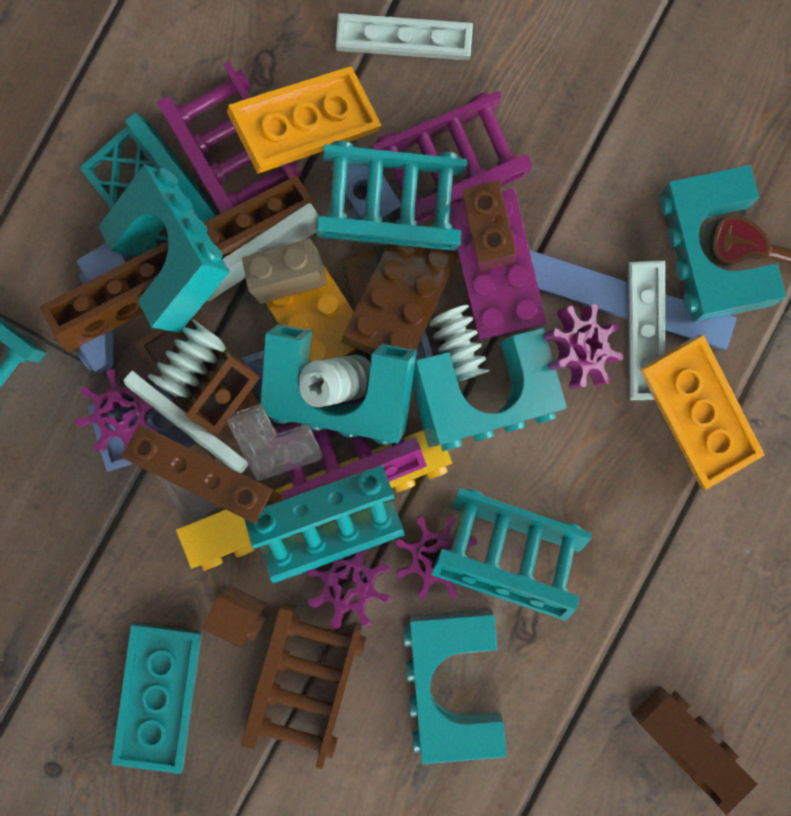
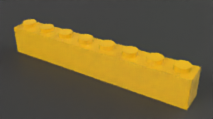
(227, 532)

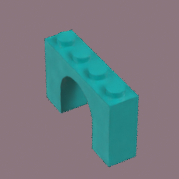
(192, 262)
(710, 289)
(378, 416)
(449, 417)
(441, 733)

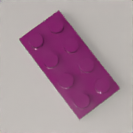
(505, 296)

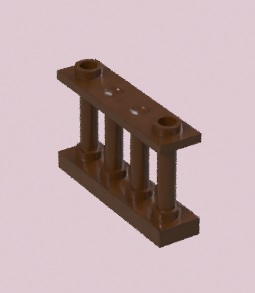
(199, 474)
(269, 692)

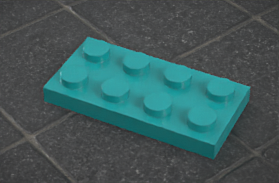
(157, 698)

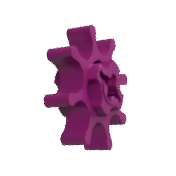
(583, 346)
(109, 404)
(442, 541)
(344, 600)

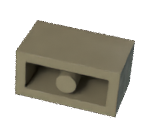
(284, 271)

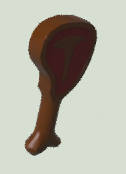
(739, 239)

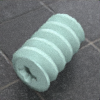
(458, 342)
(188, 361)
(335, 380)

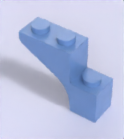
(99, 352)

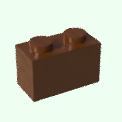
(221, 392)
(236, 617)

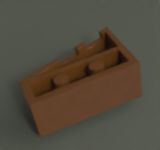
(693, 748)

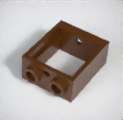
(489, 225)

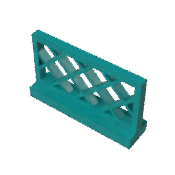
(159, 156)

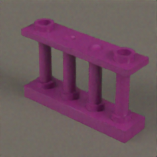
(482, 105)
(197, 145)
(396, 461)

